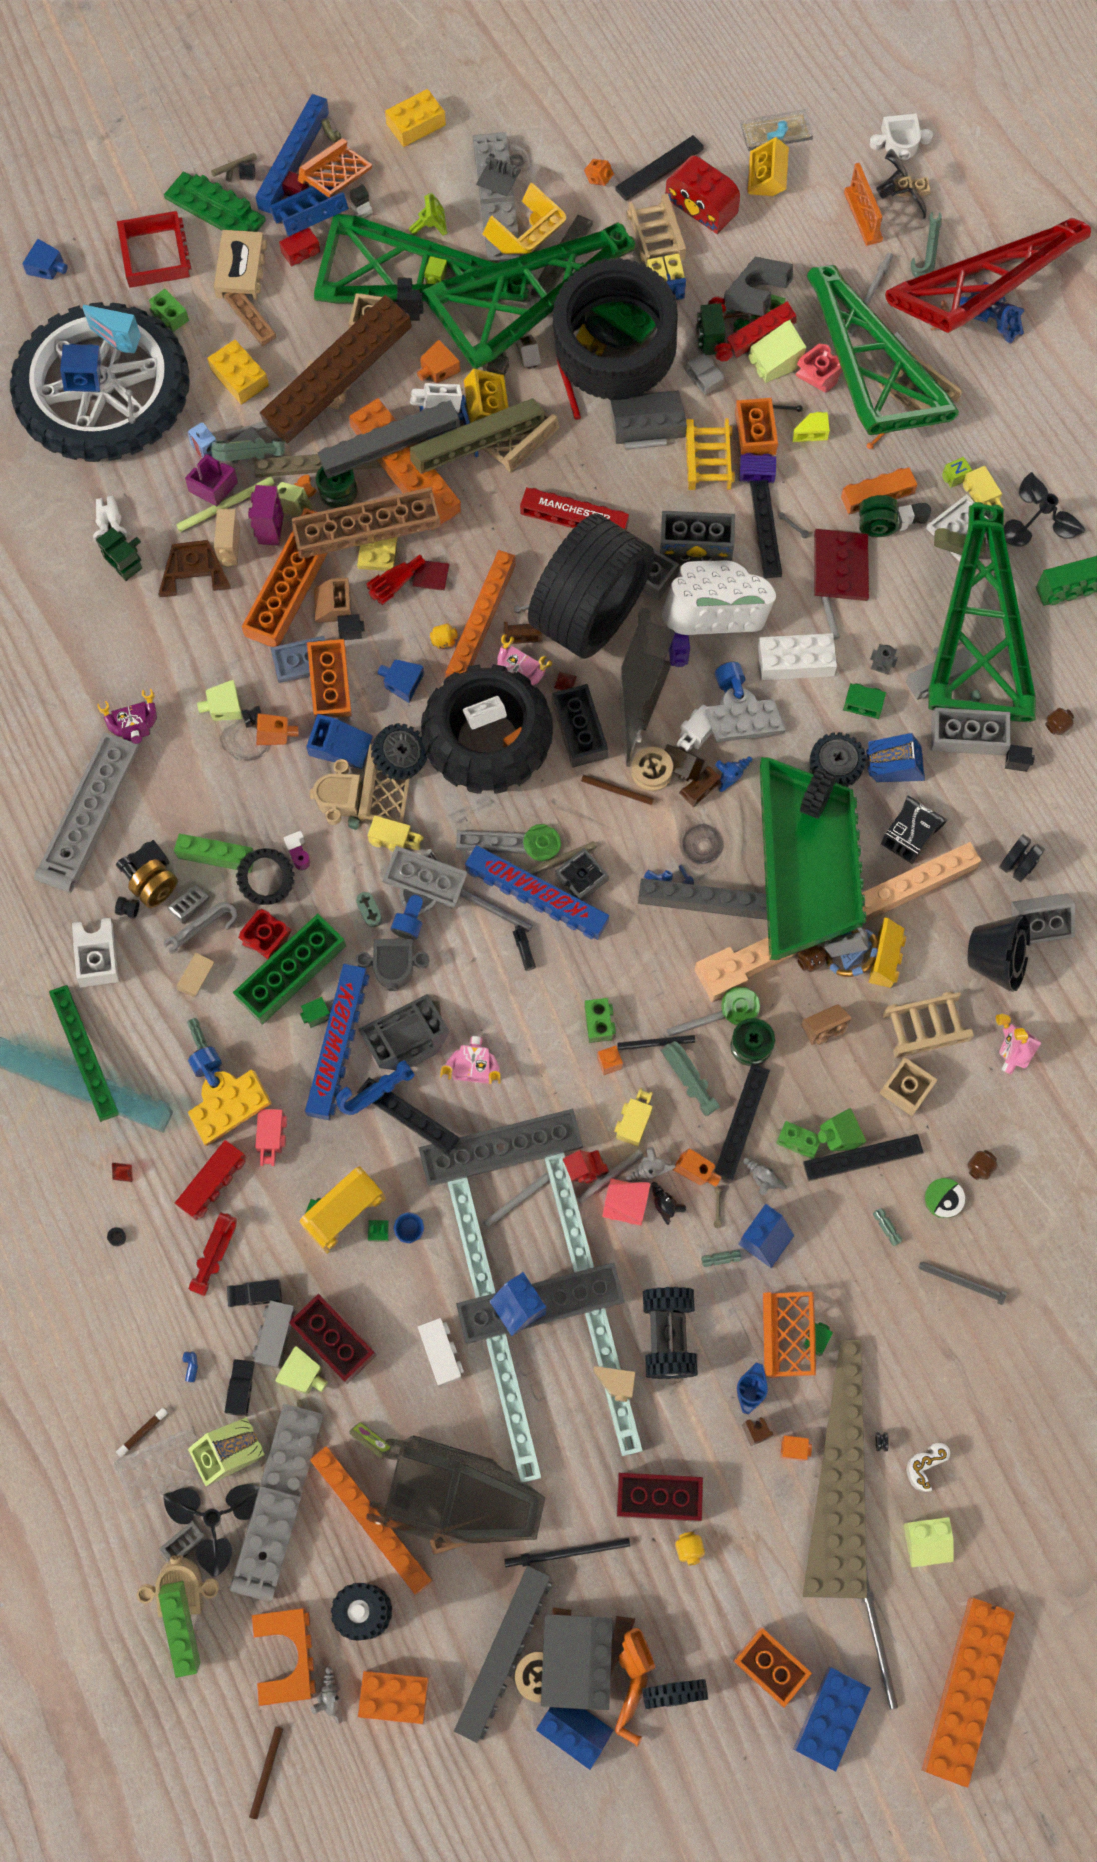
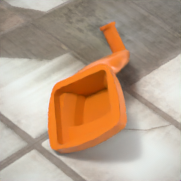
(637, 1662)

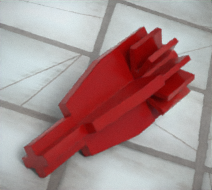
(392, 580)

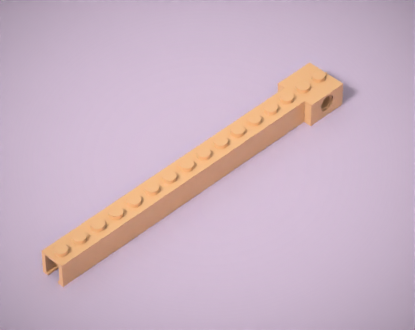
(730, 969)

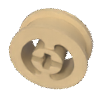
(659, 761)
(527, 1691)

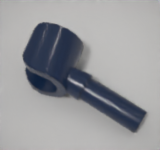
(688, 879)

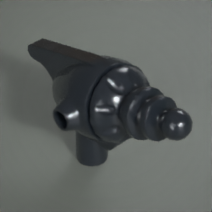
(665, 1203)

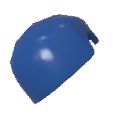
(408, 1227)

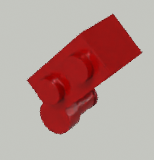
(585, 1166)

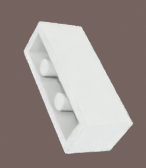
(440, 1352)

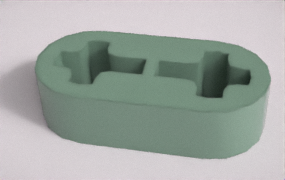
(365, 911)

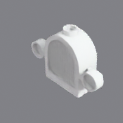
(901, 135)

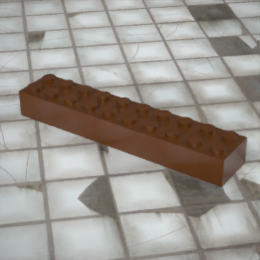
(336, 369)

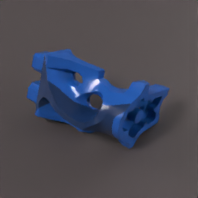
(1004, 314)

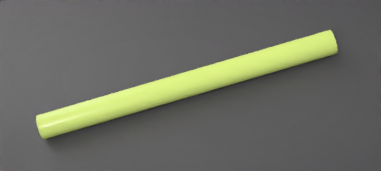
(207, 513)

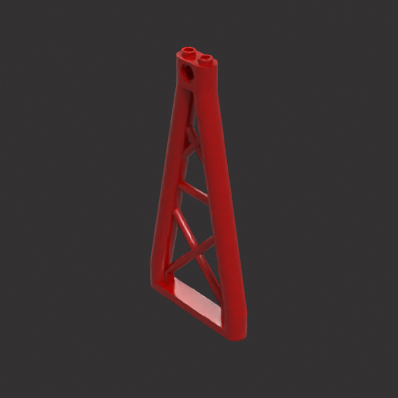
(1037, 250)

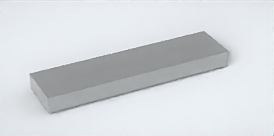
(490, 841)

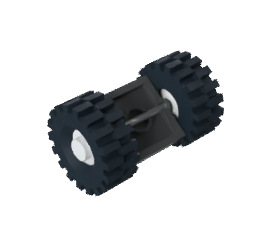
(668, 1333)
(361, 1611)

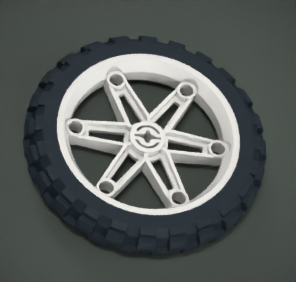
(92, 443)

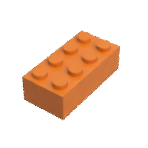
(329, 678)

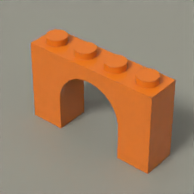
(299, 1684)

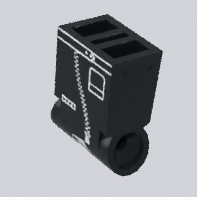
(912, 830)

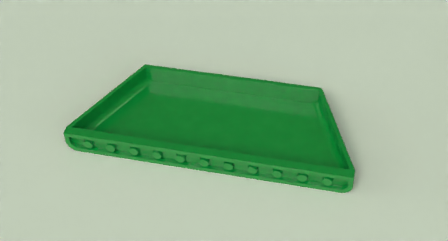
(808, 862)

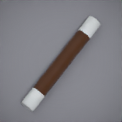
(141, 1432)

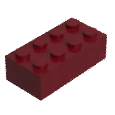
(332, 1338)
(659, 1497)

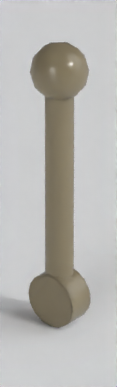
(717, 1224)

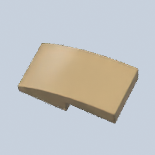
(921, 185)

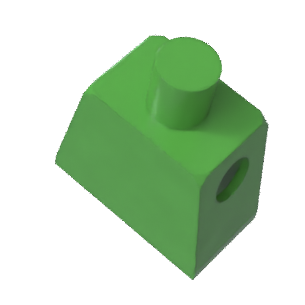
(842, 1132)

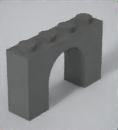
(758, 272)

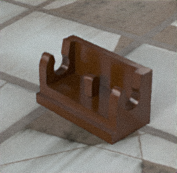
(522, 633)
(699, 789)
(756, 1433)

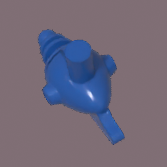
(731, 771)

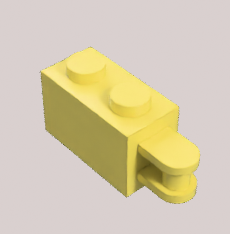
(982, 487)
(392, 834)
(635, 1119)

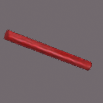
(570, 393)

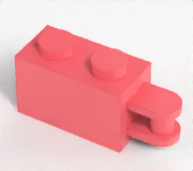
(270, 1134)

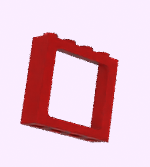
(149, 225)

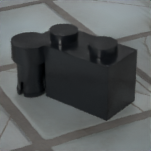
(134, 861)

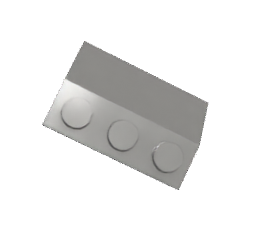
(1048, 917)

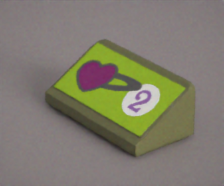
(369, 1439)

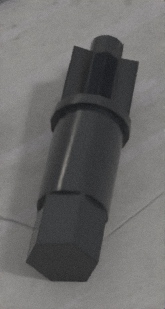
(524, 948)

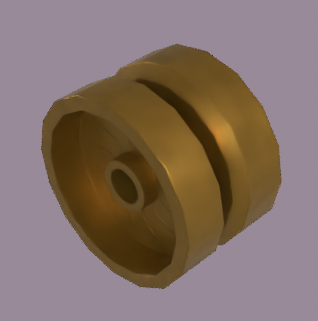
(153, 883)

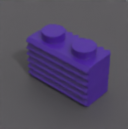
(757, 467)
(679, 650)

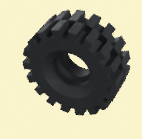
(818, 793)

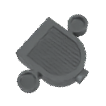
(393, 961)

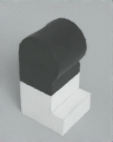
(360, 201)
(913, 514)

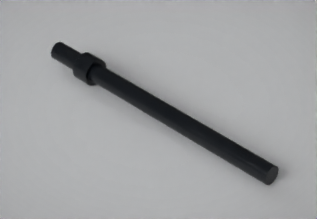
(526, 1559)

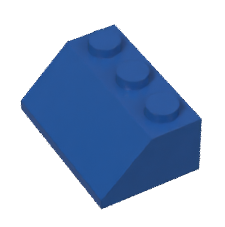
(575, 1733)

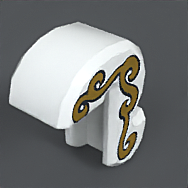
(923, 1461)

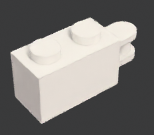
(435, 394)
(695, 730)

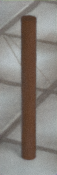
(618, 790)
(266, 1773)

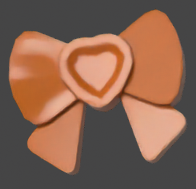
(304, 482)

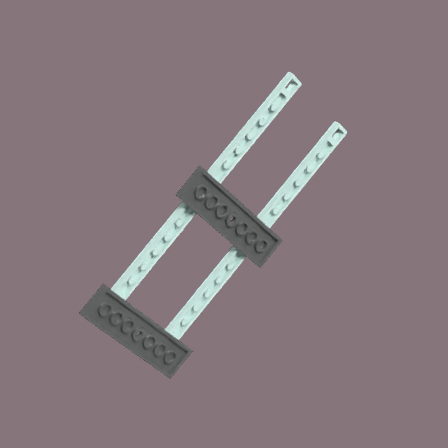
(582, 1292)

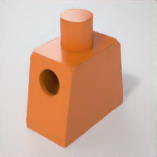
(438, 363)
(274, 730)
(689, 1165)

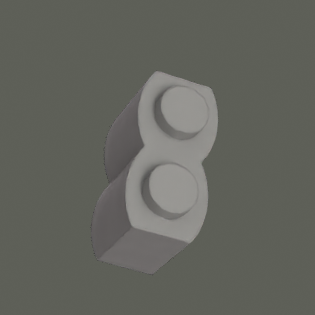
(704, 373)

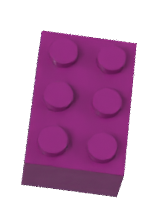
(266, 515)

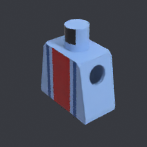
(201, 439)

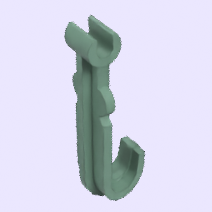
(931, 250)
(246, 449)
(689, 1077)

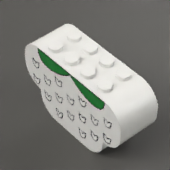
(717, 599)

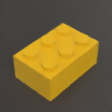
(415, 117)
(238, 371)

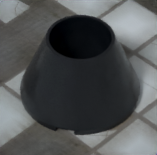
(1000, 949)

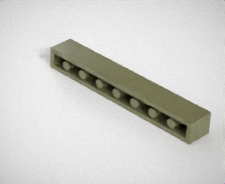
(476, 435)

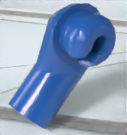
(666, 876)
(191, 1359)

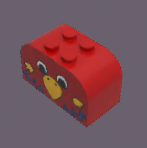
(704, 193)

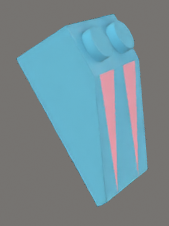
(114, 327)

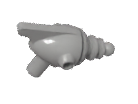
(650, 1167)
(764, 1177)
(329, 1698)

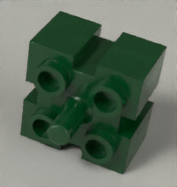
(120, 553)

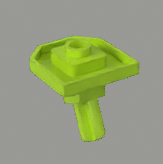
(431, 215)

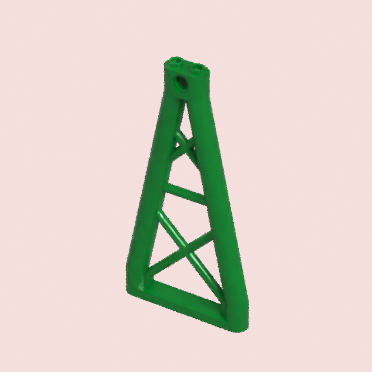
(350, 225)
(613, 244)
(827, 284)
(939, 691)

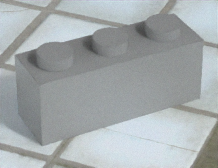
(274, 1334)

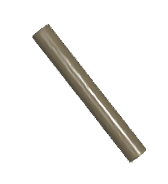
(234, 164)

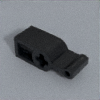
(254, 1293)
(240, 1388)

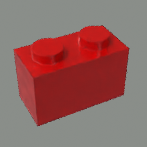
(299, 246)

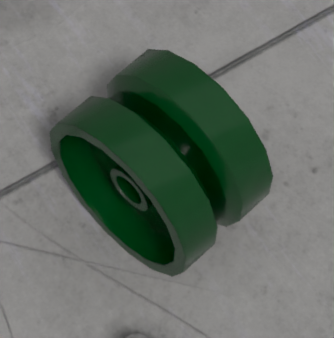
(337, 490)
(879, 516)
(762, 1046)

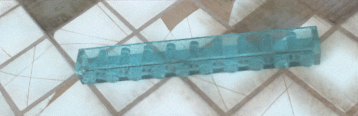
(70, 1082)

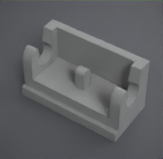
(848, 943)

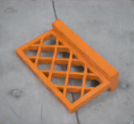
(325, 161)
(864, 207)
(771, 1334)

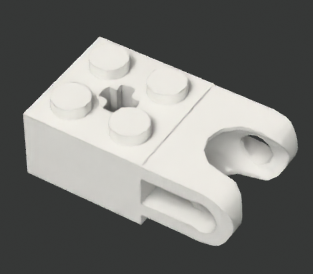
(95, 948)

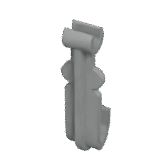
(200, 923)

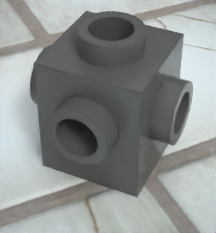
(883, 658)

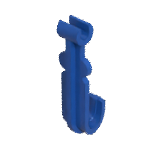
(373, 1092)

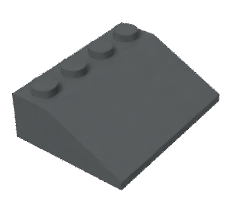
(648, 417)
(576, 1662)

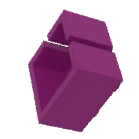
(212, 486)

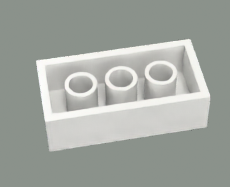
(797, 656)

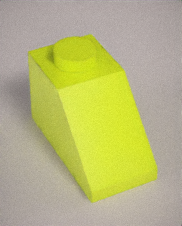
(812, 428)

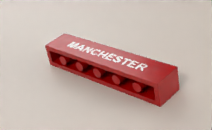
(565, 510)

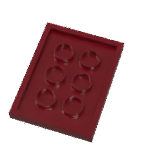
(841, 565)

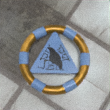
(855, 958)

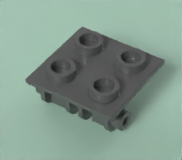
(498, 176)

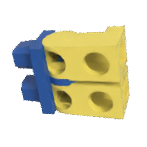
(671, 272)

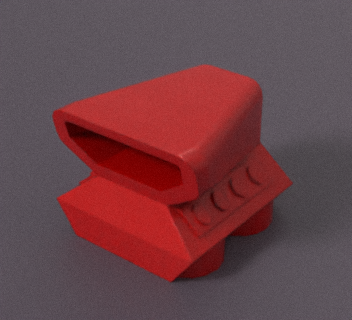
(264, 933)

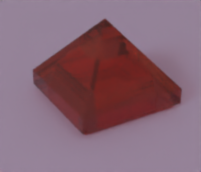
(565, 681)
(122, 1172)

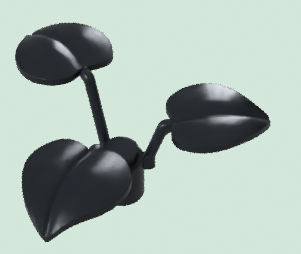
(889, 186)
(1035, 491)
(211, 1554)

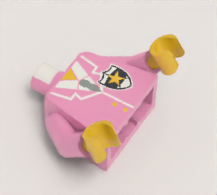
(519, 661)
(1018, 1045)
(472, 1064)

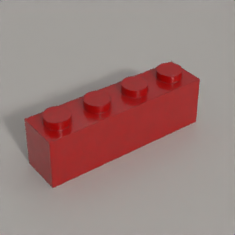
(750, 334)
(210, 1180)

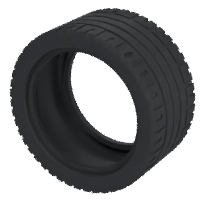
(615, 282)
(590, 585)

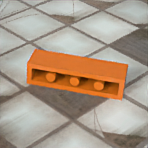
(894, 484)

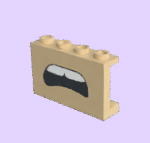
(240, 263)

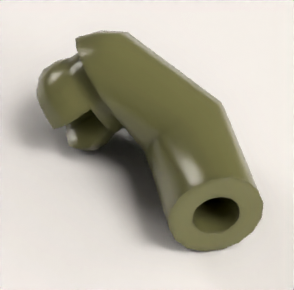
(333, 136)

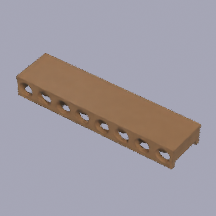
(365, 522)

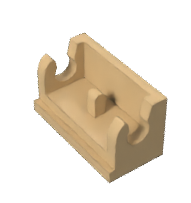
(195, 975)

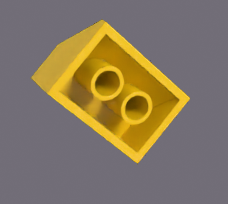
(768, 168)
(484, 394)
(890, 939)

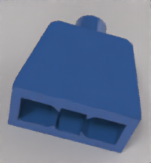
(44, 261)
(402, 678)

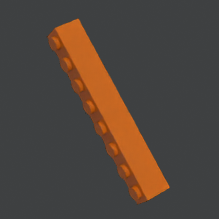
(482, 613)
(382, 1536)

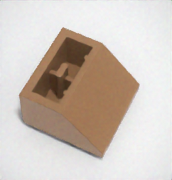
(332, 600)
(826, 1024)

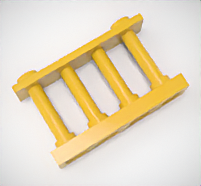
(693, 446)

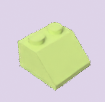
(929, 1542)

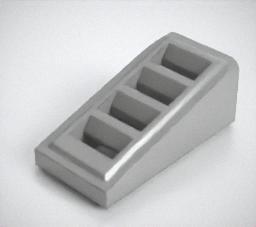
(183, 917)
(177, 1538)

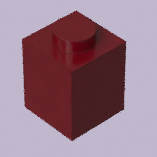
(292, 185)

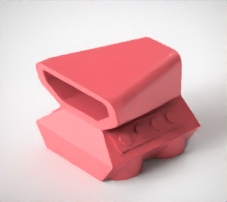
(819, 368)
(626, 1201)

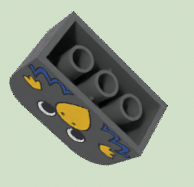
(697, 536)

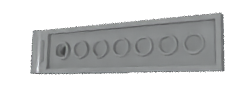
(491, 202)
(86, 814)
(276, 1503)

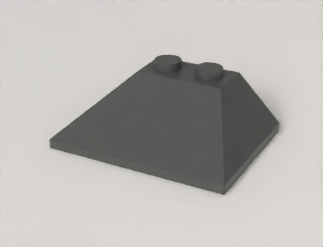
(406, 1034)

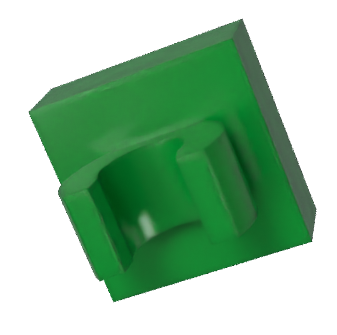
(378, 1230)

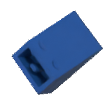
(337, 740)

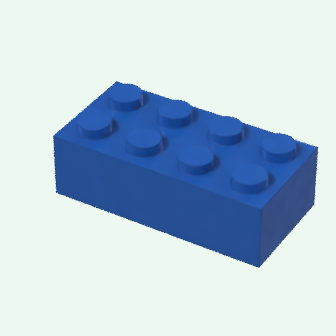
(831, 1718)

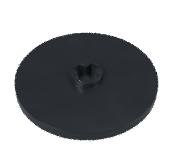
(607, 333)

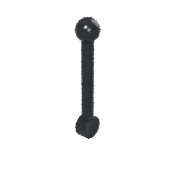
(799, 408)

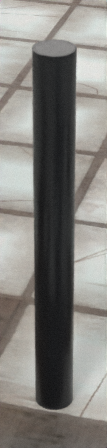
(655, 1042)

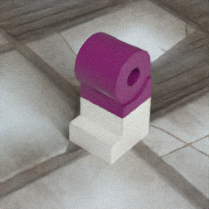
(299, 856)

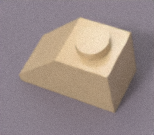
(616, 1382)

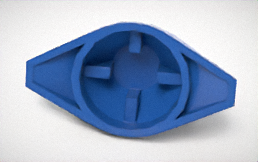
(752, 1388)

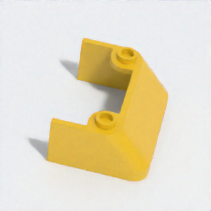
(544, 220)
(341, 1207)

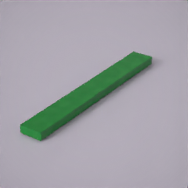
(83, 1053)

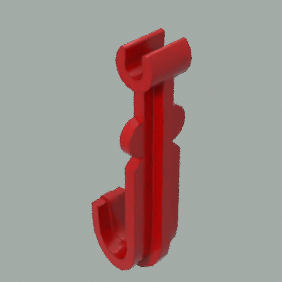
(213, 1252)

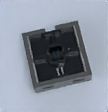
(582, 875)

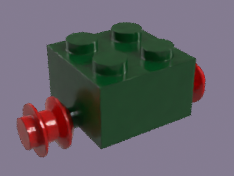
(712, 330)

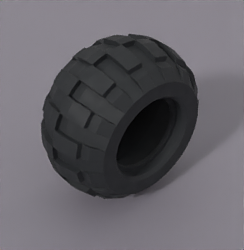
(495, 770)

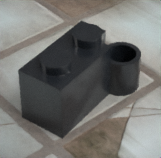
(409, 299)

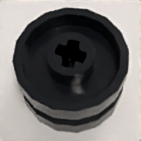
(1023, 859)

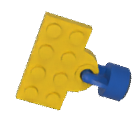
(226, 1099)

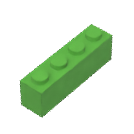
(210, 851)
(179, 1629)

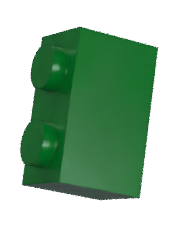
(864, 700)

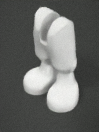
(107, 514)

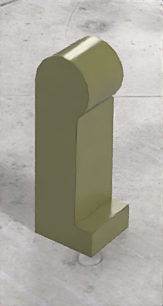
(952, 541)

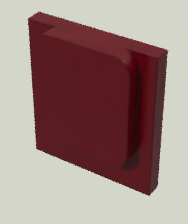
(431, 575)

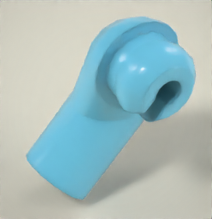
(780, 132)

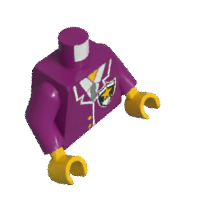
(132, 721)

